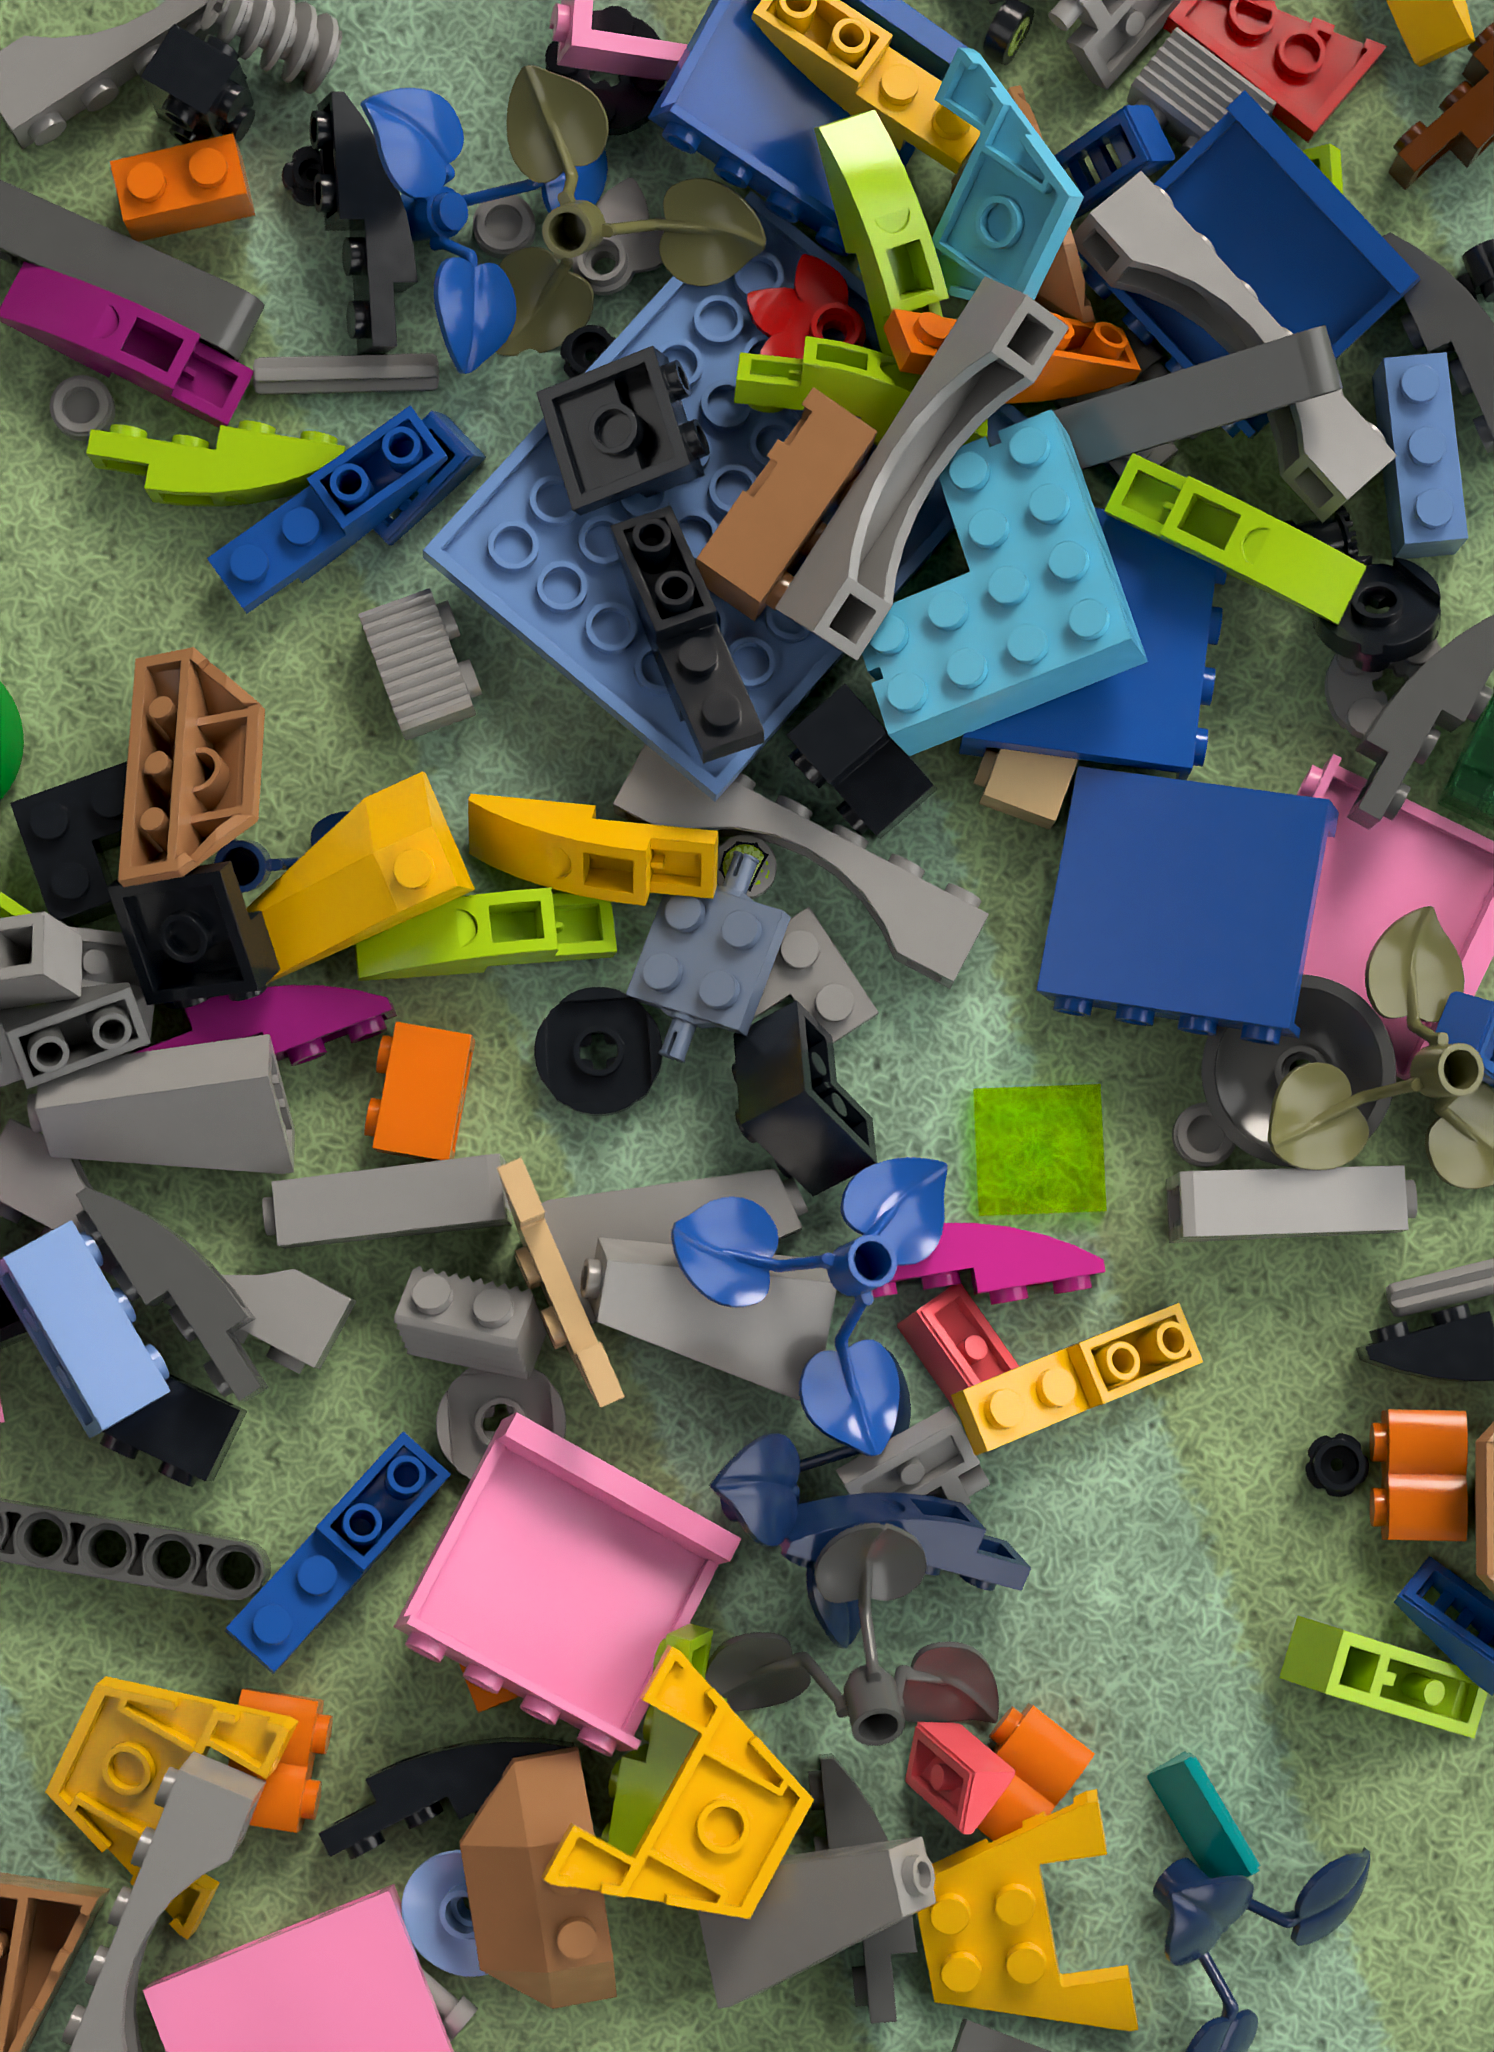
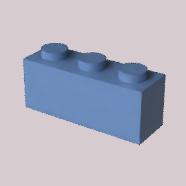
(1425, 475)
(83, 1328)

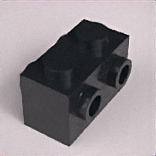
(199, 87)

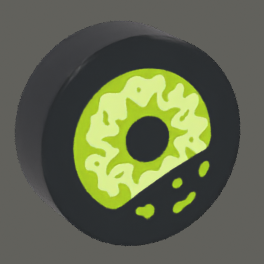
(1008, 31)

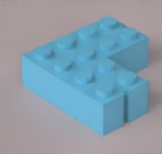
(1029, 616)

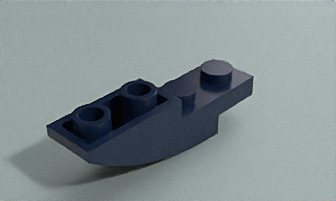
(944, 1527)

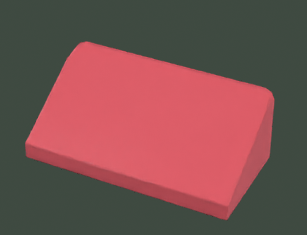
(956, 1342)
(956, 1773)

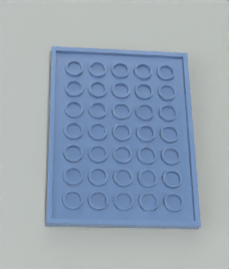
(559, 573)

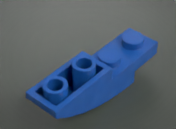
(332, 513)
(338, 1553)

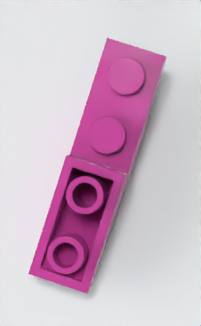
(1000, 1263)

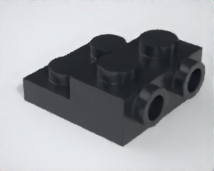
(623, 430)
(194, 937)

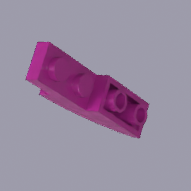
(125, 340)
(294, 1016)

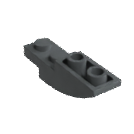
(1451, 321)
(1440, 692)
(69, 1034)
(163, 1265)
(852, 1823)

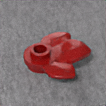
(808, 309)

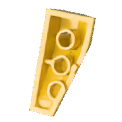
(364, 876)

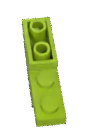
(880, 219)
(850, 375)
(245, 468)
(1236, 538)
(490, 931)
(645, 1774)

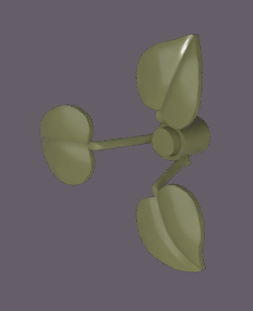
(562, 126)
(1317, 1117)

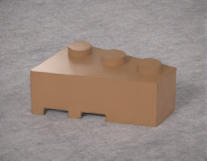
(786, 507)
(39, 1940)

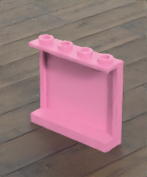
(1385, 874)
(562, 1582)
(312, 1987)

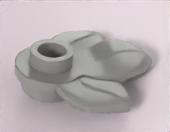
(631, 252)

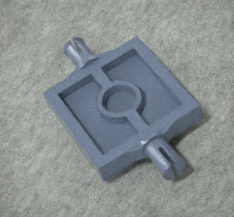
(709, 958)

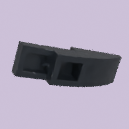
(362, 200)
(685, 635)
(1451, 1350)
(416, 1784)

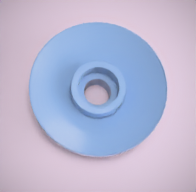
(438, 1917)

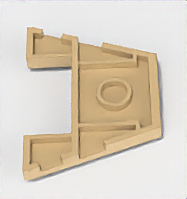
(543, 1266)

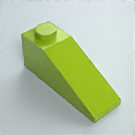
(1383, 1677)

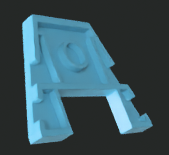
(1011, 195)

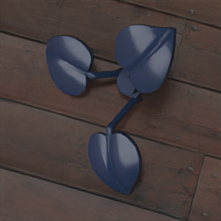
(763, 1495)
(1207, 1906)

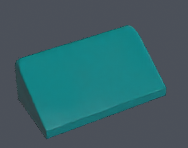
(1202, 1818)

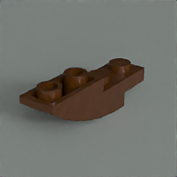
(1465, 123)

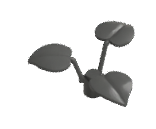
(863, 1564)

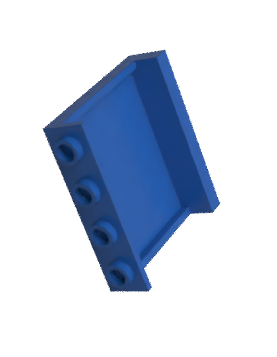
(758, 113)
(1280, 233)
(1152, 710)
(1185, 903)

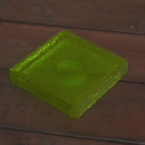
(1039, 1150)

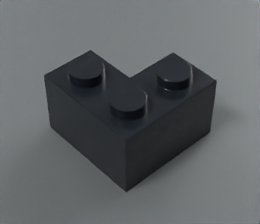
(861, 761)
(66, 842)
(795, 1103)

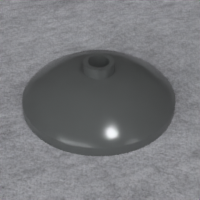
(1335, 1030)

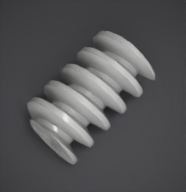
(282, 32)

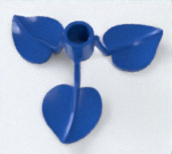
(416, 143)
(899, 1212)

